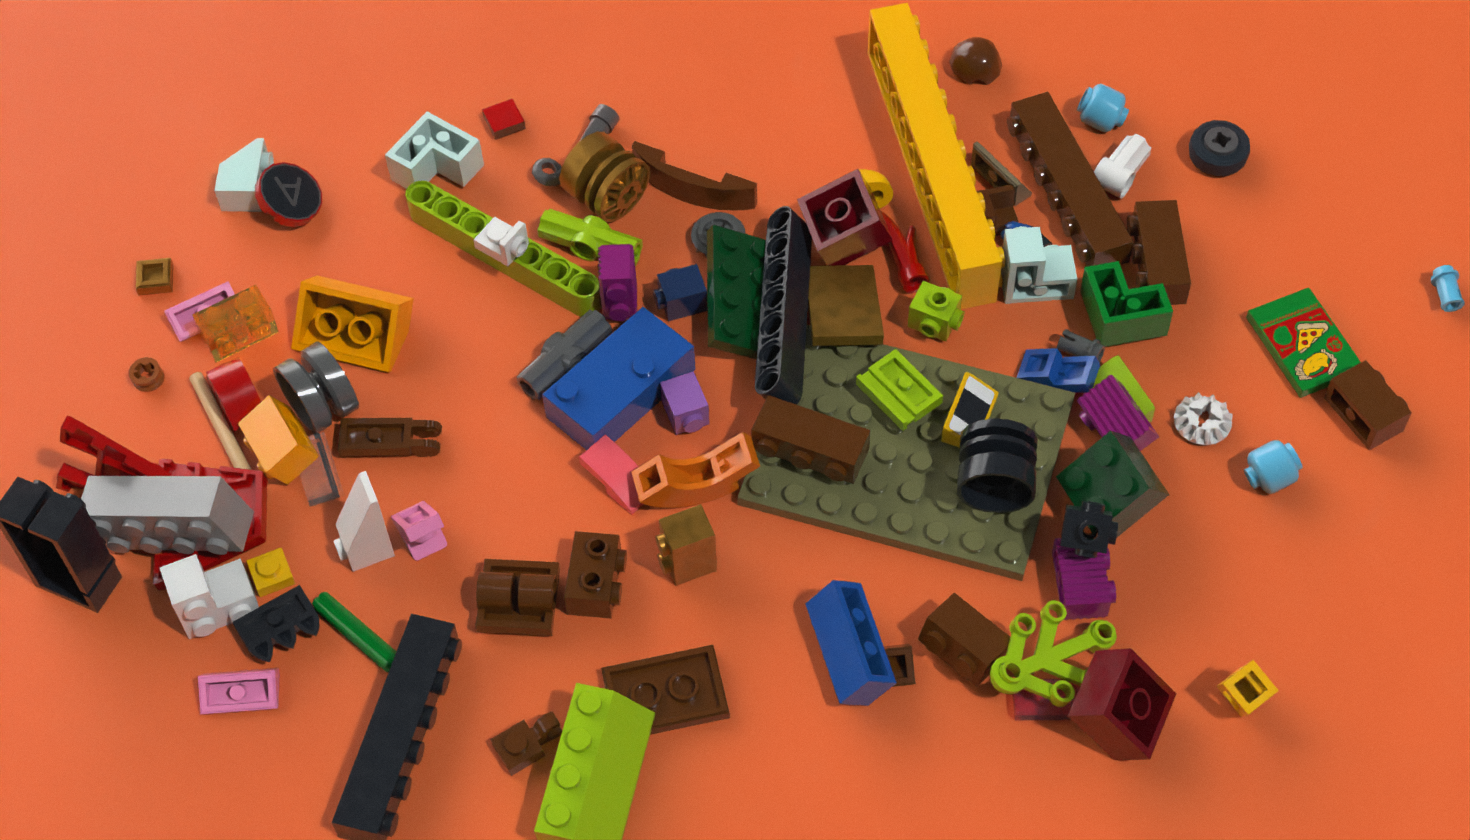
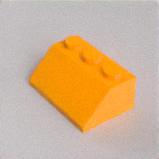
(352, 321)

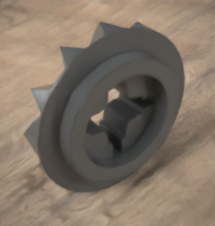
(721, 219)

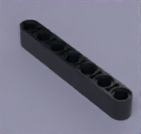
(784, 307)

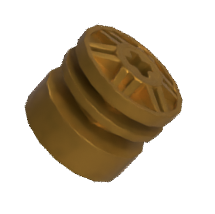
(604, 176)

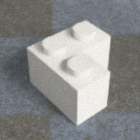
(209, 597)

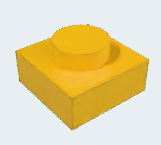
(270, 572)

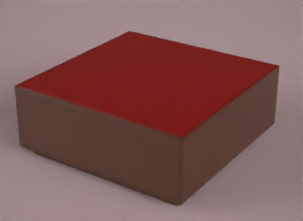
(503, 118)

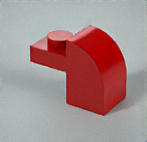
(233, 390)

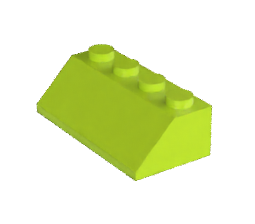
(595, 767)

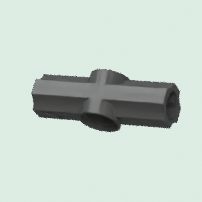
(563, 352)

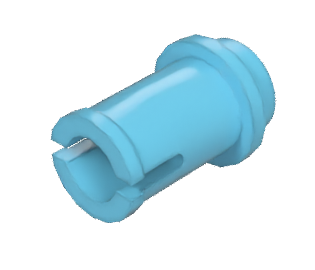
(1446, 282)

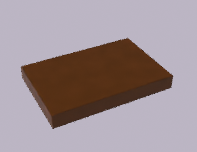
(677, 686)

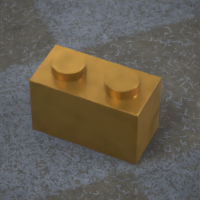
(686, 545)

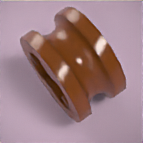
(150, 366)

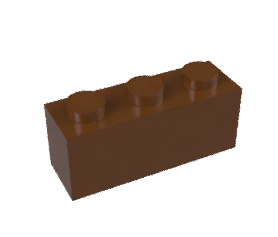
(1160, 248)
(810, 439)

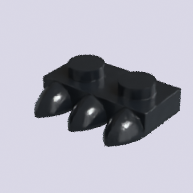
(277, 623)

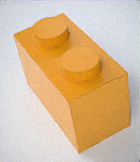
(277, 440)

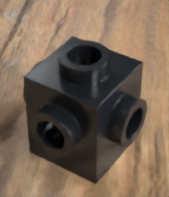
(1079, 517)

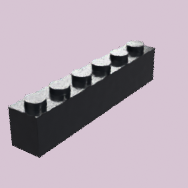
(397, 730)

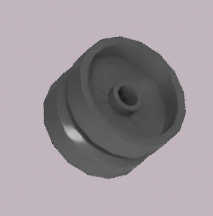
(316, 387)

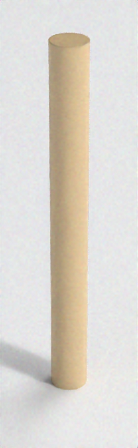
(218, 421)

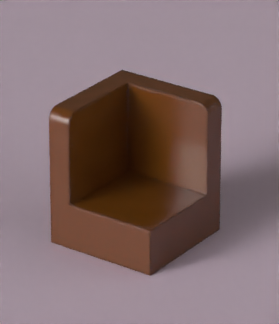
(999, 206)

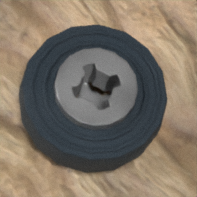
(1208, 154)

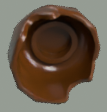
(976, 60)

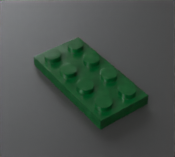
(734, 290)

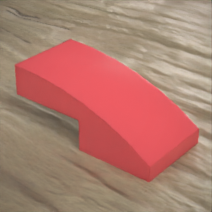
(613, 469)

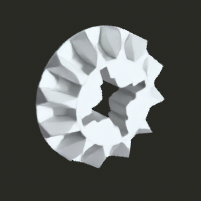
(1213, 430)

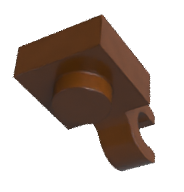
(522, 745)

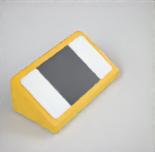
(972, 403)

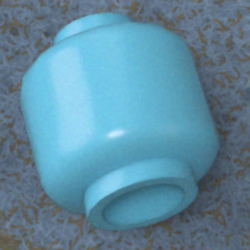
(1102, 108)
(1273, 466)

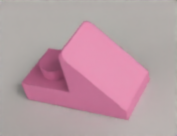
(420, 530)

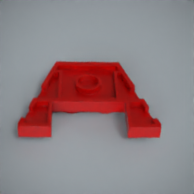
(111, 457)
(248, 484)

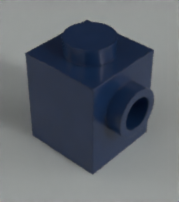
(681, 292)

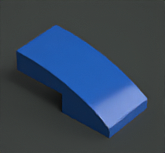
(1061, 372)

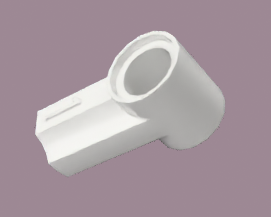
(1119, 170)

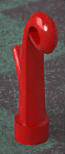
(904, 252)

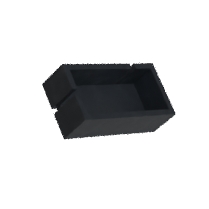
(58, 543)

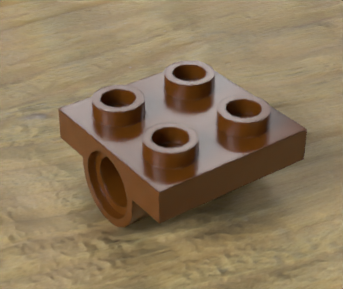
(517, 597)

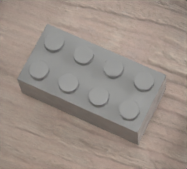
(167, 513)

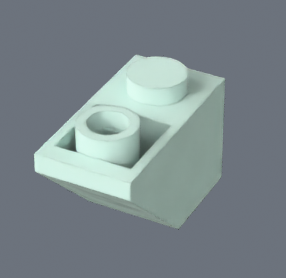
(239, 175)

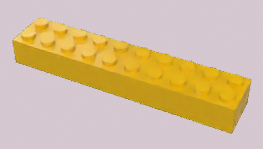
(934, 156)

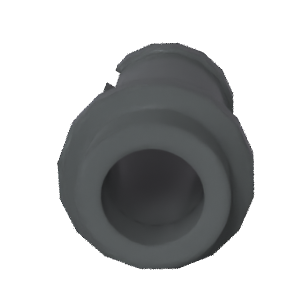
(1080, 346)

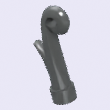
(601, 120)

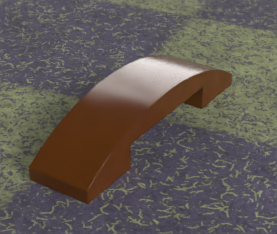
(729, 194)

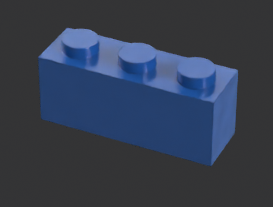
(850, 643)

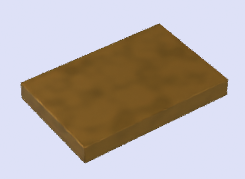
(844, 306)

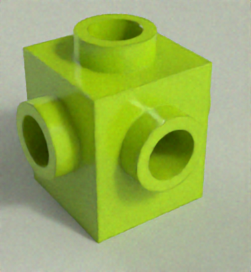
(935, 311)

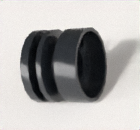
(997, 465)

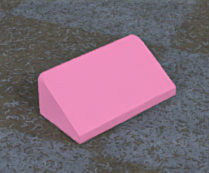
(181, 316)
(239, 691)

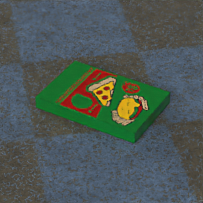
(1302, 341)

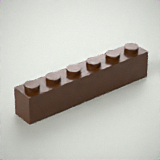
(1069, 181)

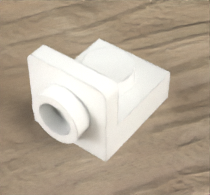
(502, 240)

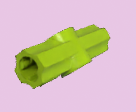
(583, 235)

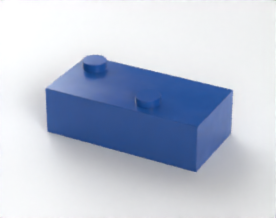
(618, 380)

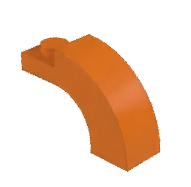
(695, 480)

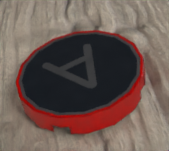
(288, 194)

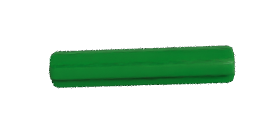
(354, 630)

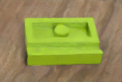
(899, 389)

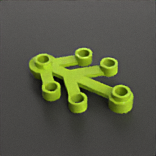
(1046, 656)

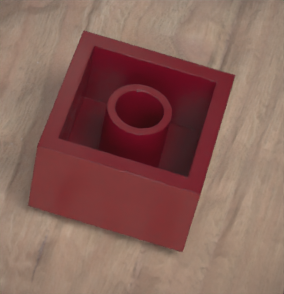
(844, 219)
(1122, 704)

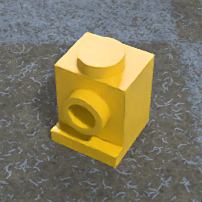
(1247, 688)

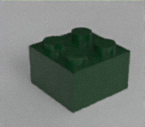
(1116, 476)

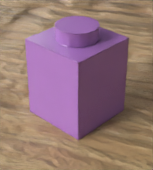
(685, 403)

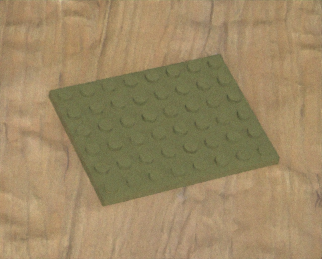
(909, 476)

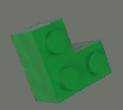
(1123, 313)

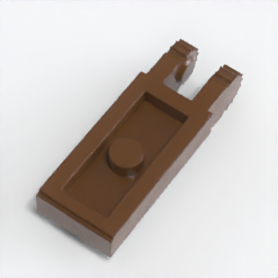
(388, 437)

